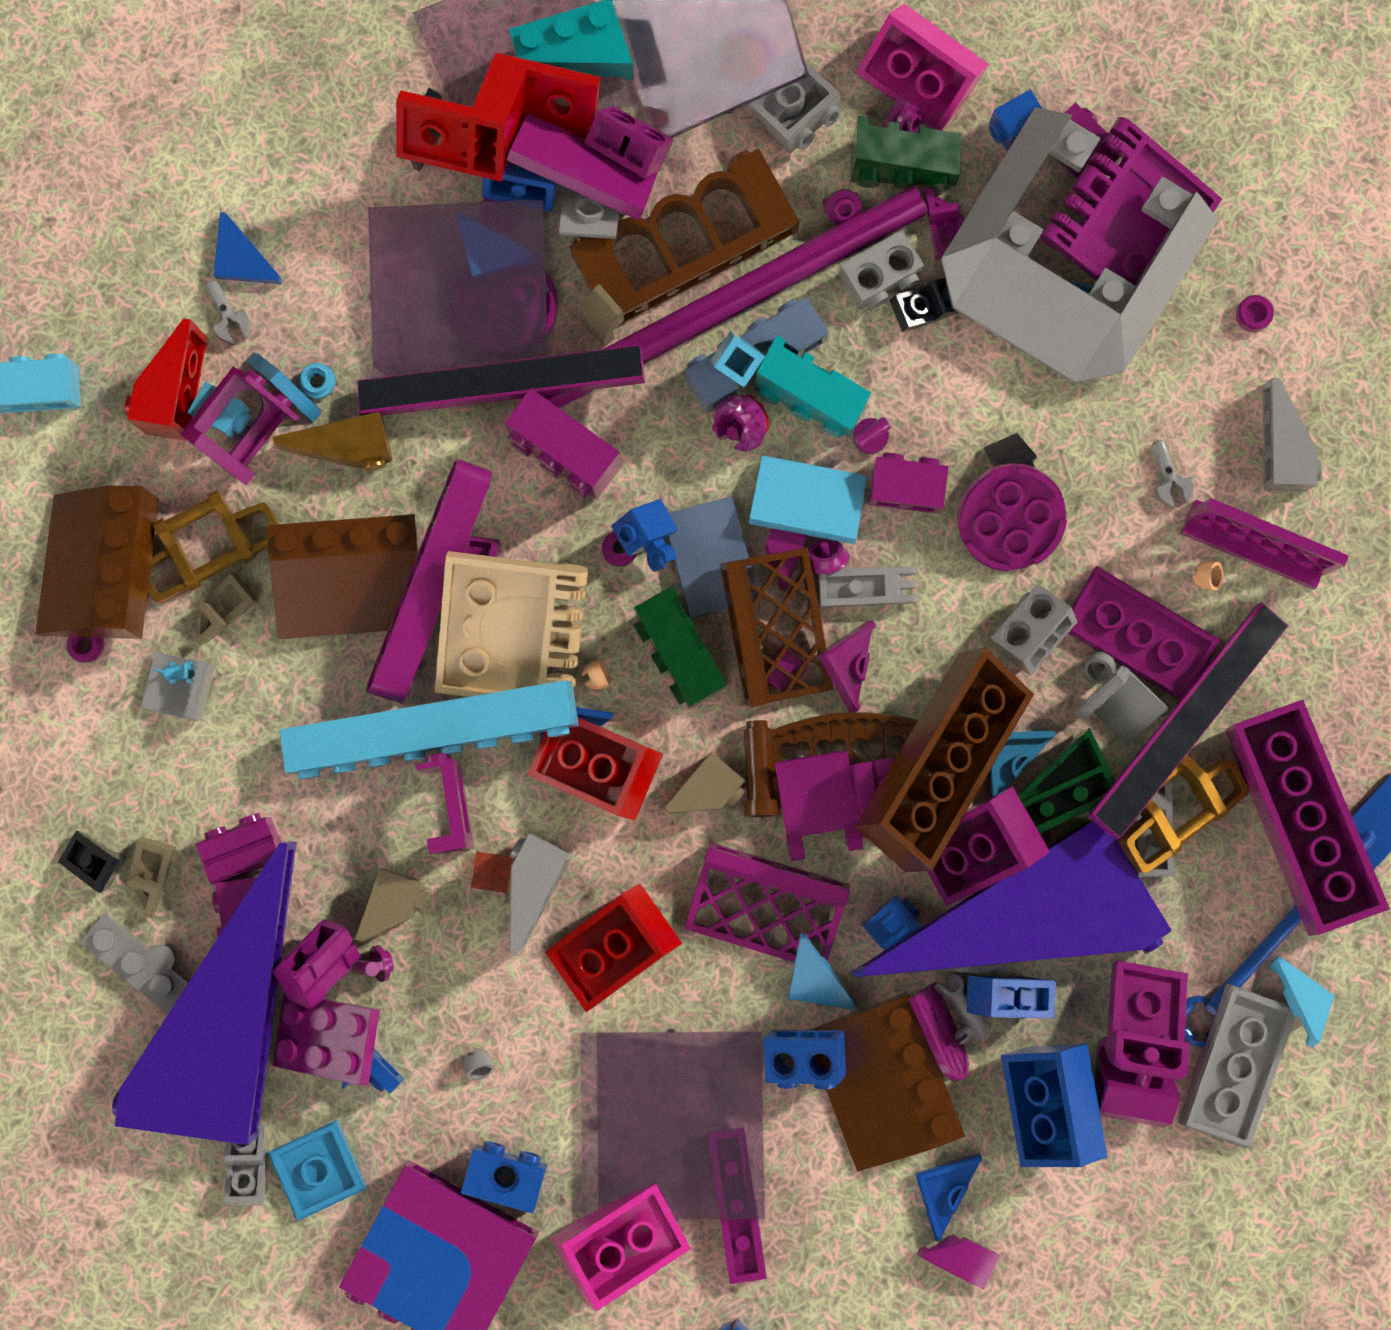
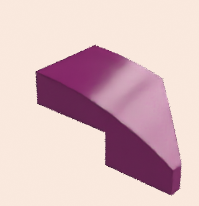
(943, 221)

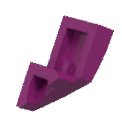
(783, 541)
(963, 1259)

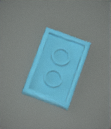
(808, 499)

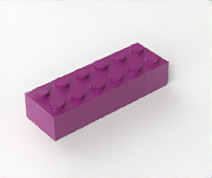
(1306, 819)

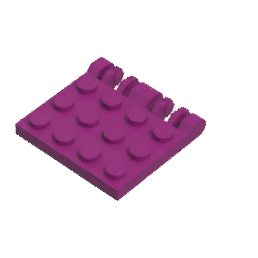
(1114, 228)

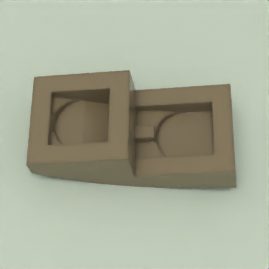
(601, 315)

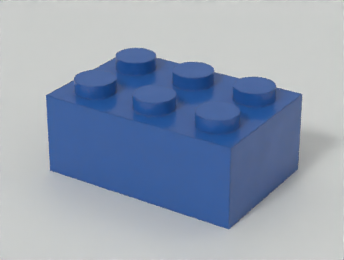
(1054, 1106)

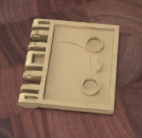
(502, 625)

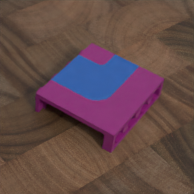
(437, 1256)

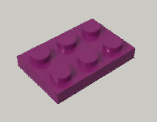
(327, 1040)

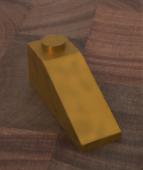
(348, 442)

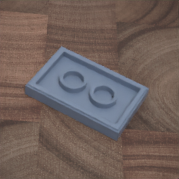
(704, 539)

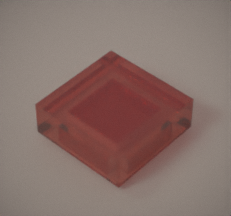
(492, 872)

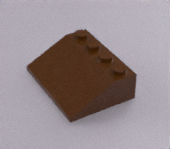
(98, 563)
(339, 574)
(892, 1087)

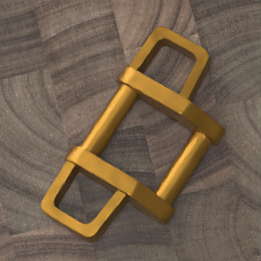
(192, 578)
(1155, 819)

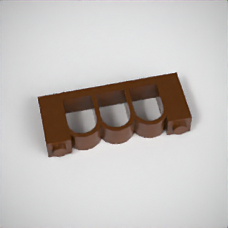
(763, 200)

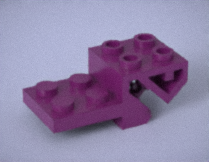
(1143, 1045)

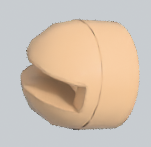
(1209, 575)
(598, 675)

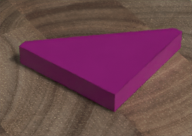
(848, 663)

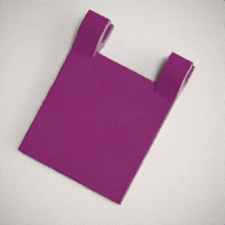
(817, 799)

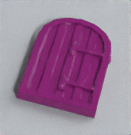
(940, 1033)

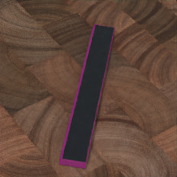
(501, 381)
(1187, 721)

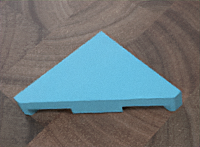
(1305, 999)

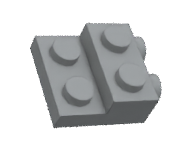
(798, 110)

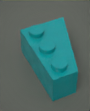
(577, 40)
(810, 390)

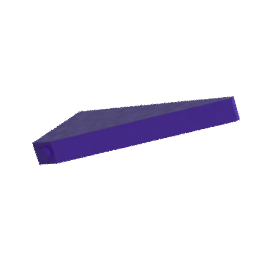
(1063, 906)
(212, 1050)

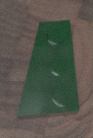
(904, 157)
(678, 648)
(1067, 783)

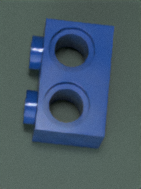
(1011, 997)
(803, 1047)

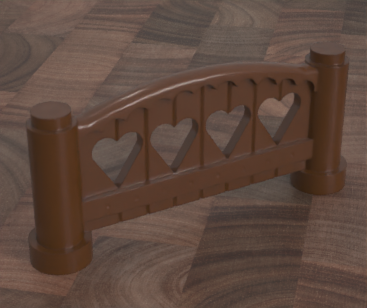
(763, 747)

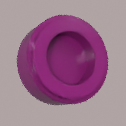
(1254, 313)

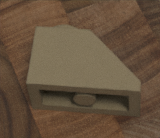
(708, 788)
(391, 902)

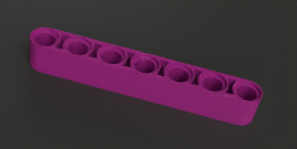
(423, 591)

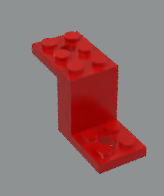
(481, 136)

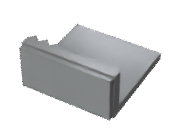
(587, 217)
(180, 698)
(1124, 705)

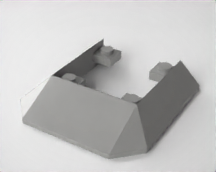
(1037, 309)

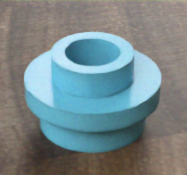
(312, 371)

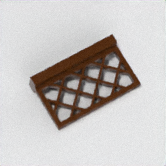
(745, 630)

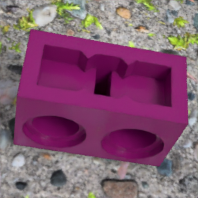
(628, 141)

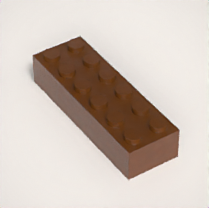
(944, 761)

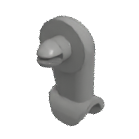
(972, 1024)

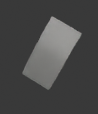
(246, 1172)

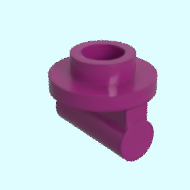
(906, 114)
(842, 205)
(871, 435)
(378, 965)

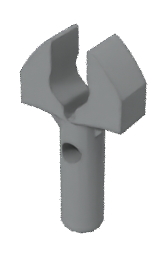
(226, 314)
(1169, 477)

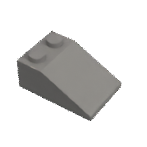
(533, 880)

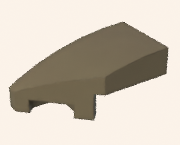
(223, 607)
(149, 872)

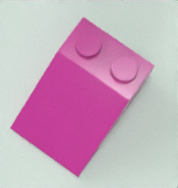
(620, 1245)

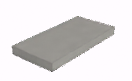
(1237, 1066)

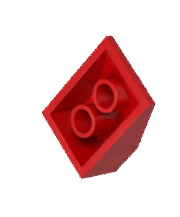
(169, 384)
(597, 767)
(613, 947)

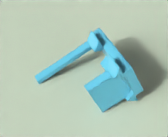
(178, 672)

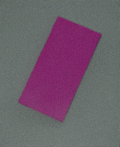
(578, 167)
(1141, 633)

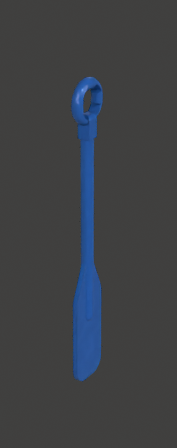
(1374, 828)

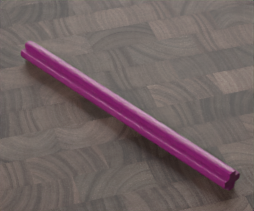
(769, 279)

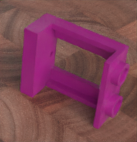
(273, 411)
(456, 804)

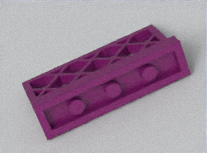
(1261, 542)
(774, 875)

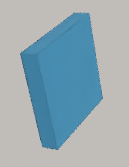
(317, 1170)

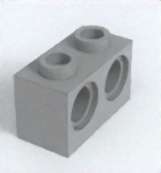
(875, 264)
(1041, 633)

